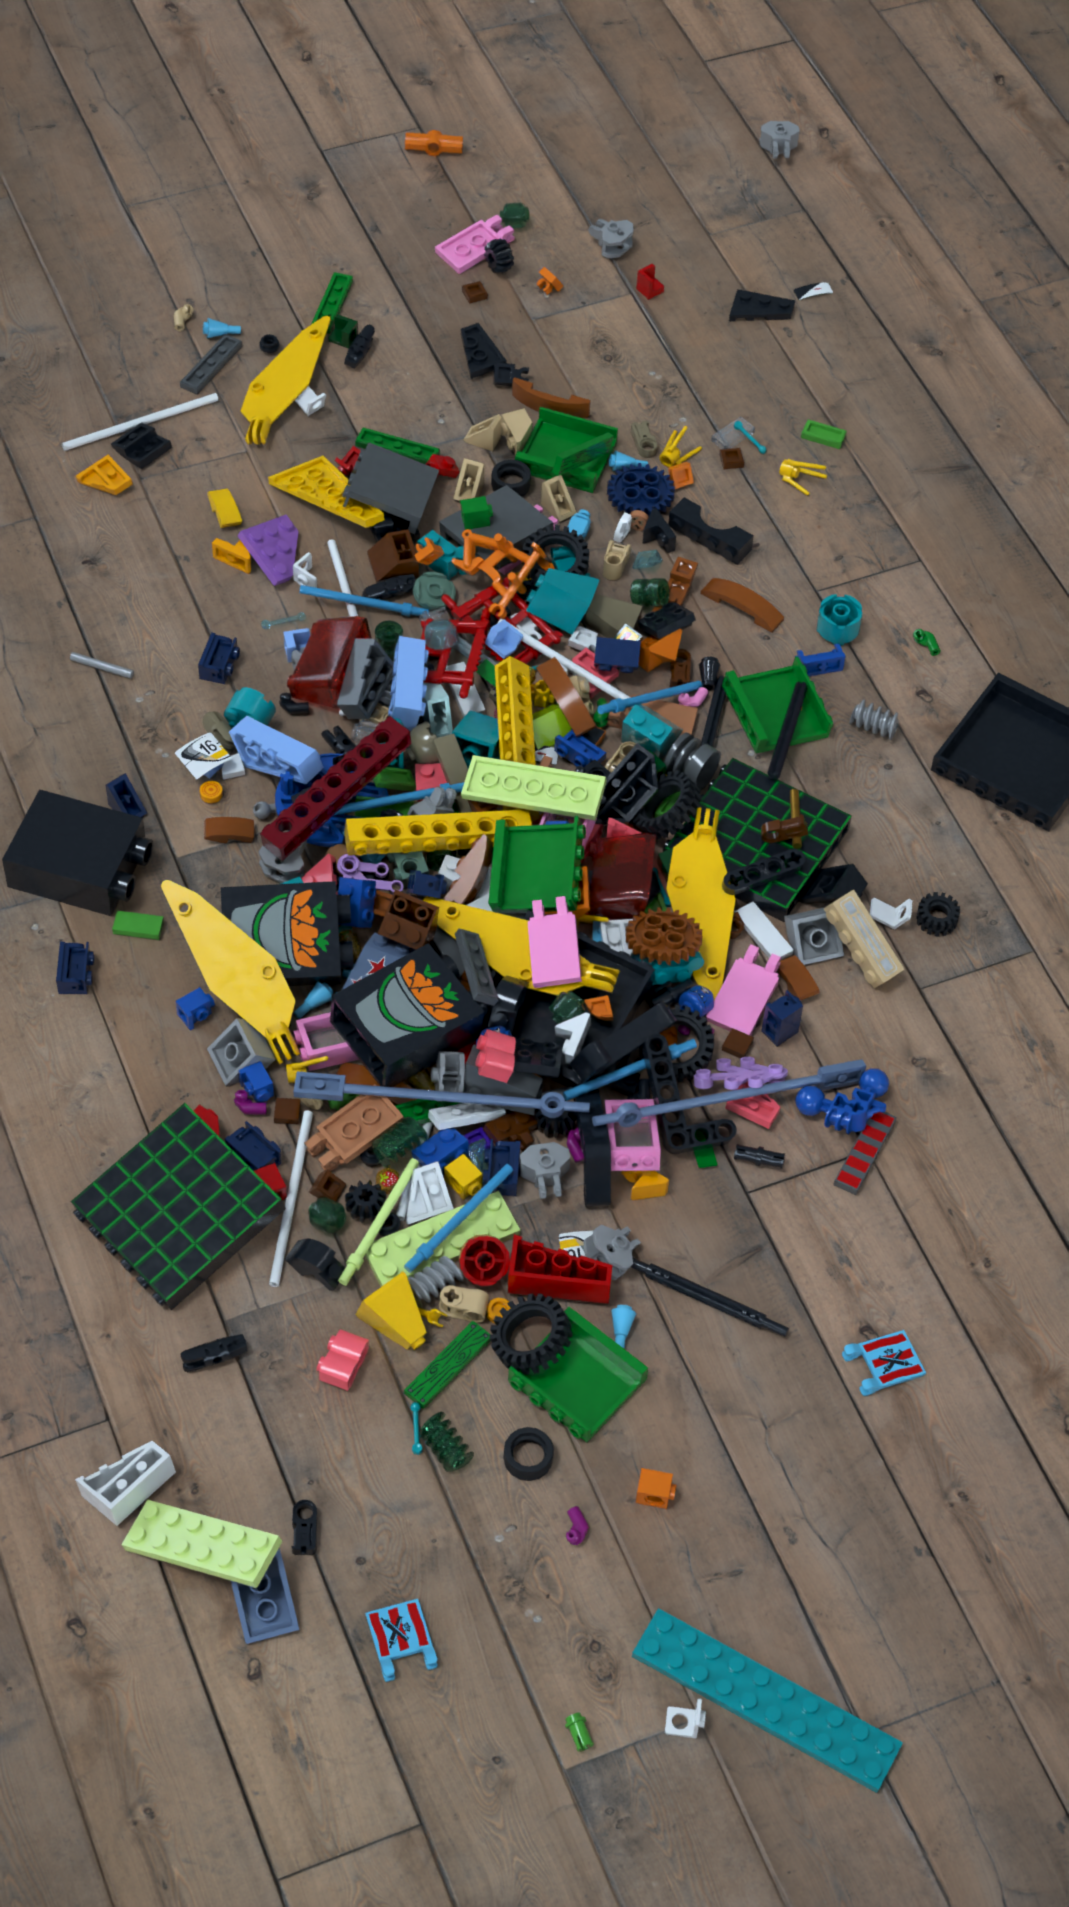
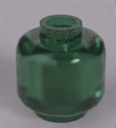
(515, 215)
(566, 1007)
(327, 1215)

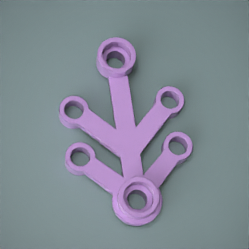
(359, 867)
(739, 1075)

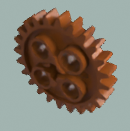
(663, 936)

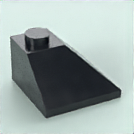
(833, 884)

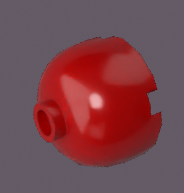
(484, 1260)

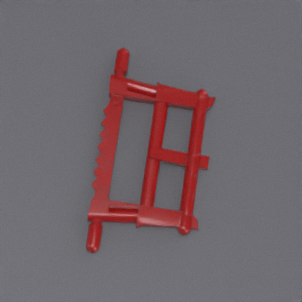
(484, 599)
(466, 677)

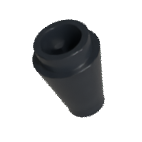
(709, 672)

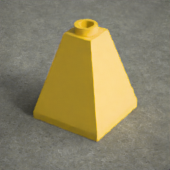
(394, 1313)

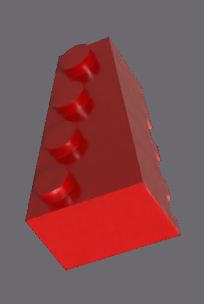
(557, 1273)

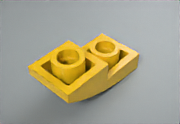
(225, 508)

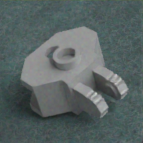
(779, 137)
(612, 235)
(438, 803)
(290, 868)
(449, 1072)
(545, 1168)
(611, 1248)

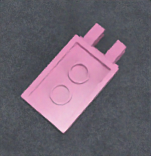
(469, 245)
(553, 946)
(745, 993)

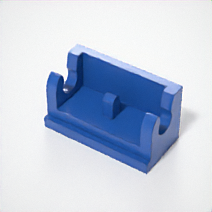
(823, 662)

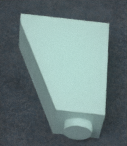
(437, 710)

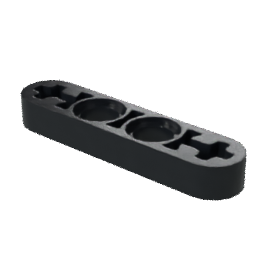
(765, 874)

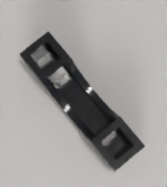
(729, 543)

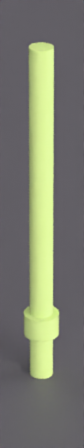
(356, 1259)

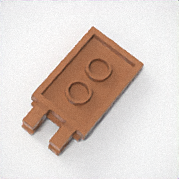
(678, 714)
(353, 1130)

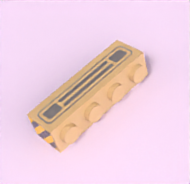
(863, 939)

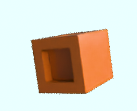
(655, 1488)

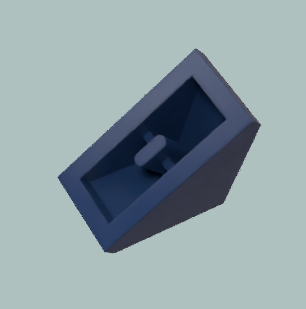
(123, 797)

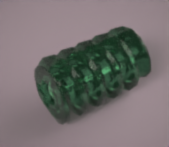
(397, 1139)
(442, 1443)

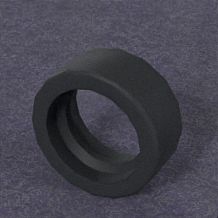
(511, 467)
(533, 1435)

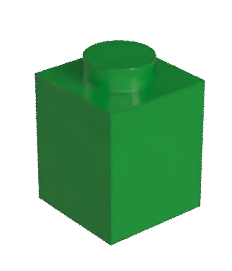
(476, 512)

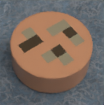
(638, 520)

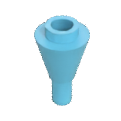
(215, 328)
(619, 459)
(318, 996)
(622, 1321)

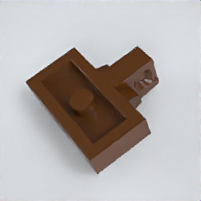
(512, 1128)

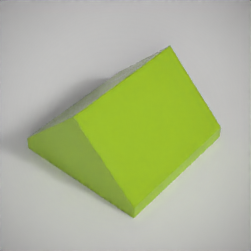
(548, 724)

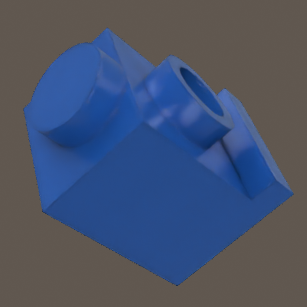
(194, 1007)
(256, 1082)

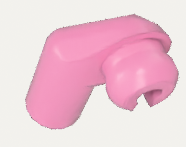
(694, 701)

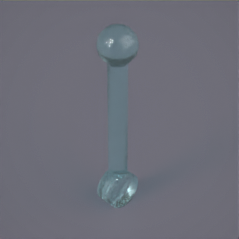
(266, 624)

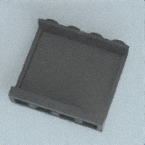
(391, 483)
(511, 518)

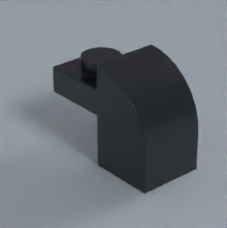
(511, 996)
(316, 1258)

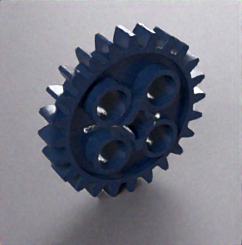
(640, 489)

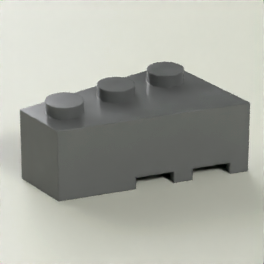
(365, 679)
(519, 1084)

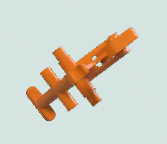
(502, 548)

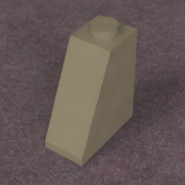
(610, 615)

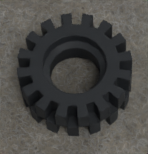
(939, 903)

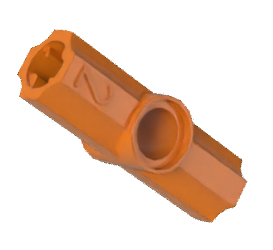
(433, 142)

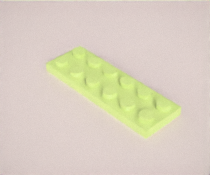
(534, 787)
(393, 1251)
(202, 1543)

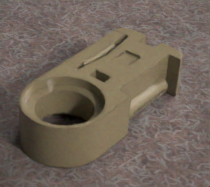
(642, 437)

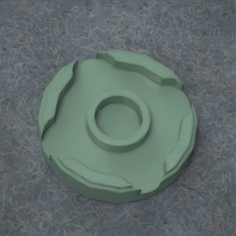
(430, 588)

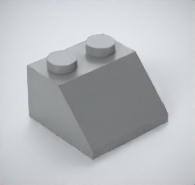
(813, 936)
(238, 1048)

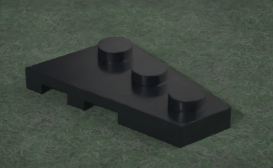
(757, 305)
(479, 351)

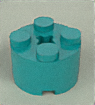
(839, 619)
(251, 704)

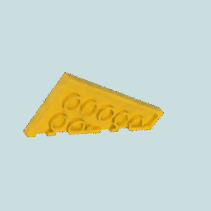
(323, 486)

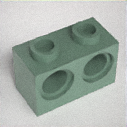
(407, 861)

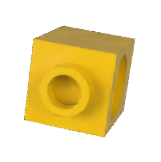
(463, 1177)

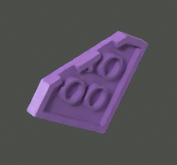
(273, 547)

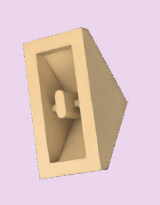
(486, 433)
(470, 480)
(557, 498)

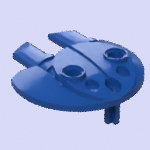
(331, 831)

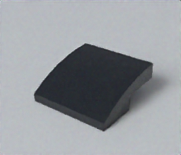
(141, 445)

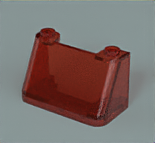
(325, 659)
(621, 875)

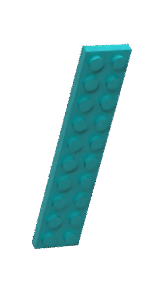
(767, 1700)

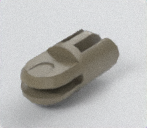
(217, 725)

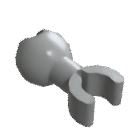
(263, 809)

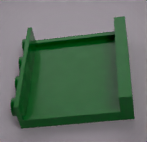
(557, 433)
(763, 701)
(536, 865)
(585, 1382)

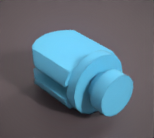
(580, 522)

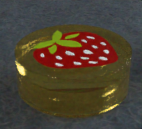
(387, 1179)

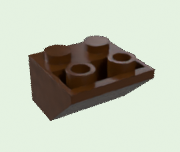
(393, 556)
(409, 920)

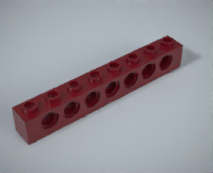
(333, 799)

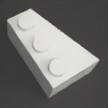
(127, 1483)

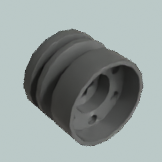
(693, 759)

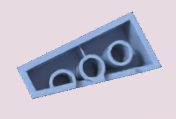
(407, 681)
(273, 751)

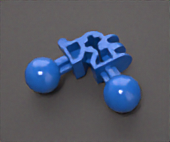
(844, 1113)

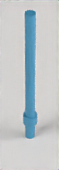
(405, 608)
(619, 705)
(395, 799)
(675, 1052)
(425, 1251)

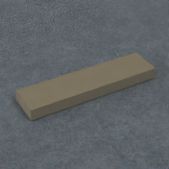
(452, 766)

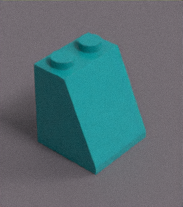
(562, 598)
(649, 730)
(477, 736)

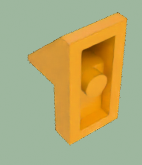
(235, 556)
(647, 1184)

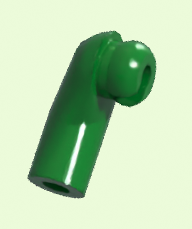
(927, 639)
(600, 719)

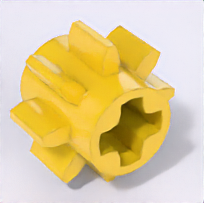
(541, 694)

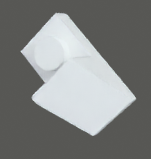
(574, 1032)

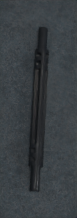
(709, 1297)

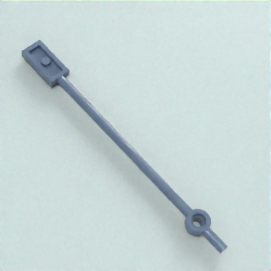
(827, 1078)
(334, 1086)

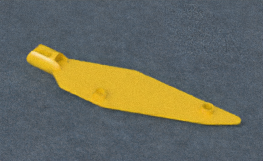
(282, 381)
(697, 889)
(508, 949)
(236, 967)

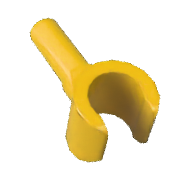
(432, 1316)

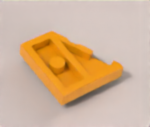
(105, 476)

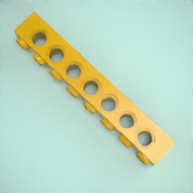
(515, 716)
(425, 832)

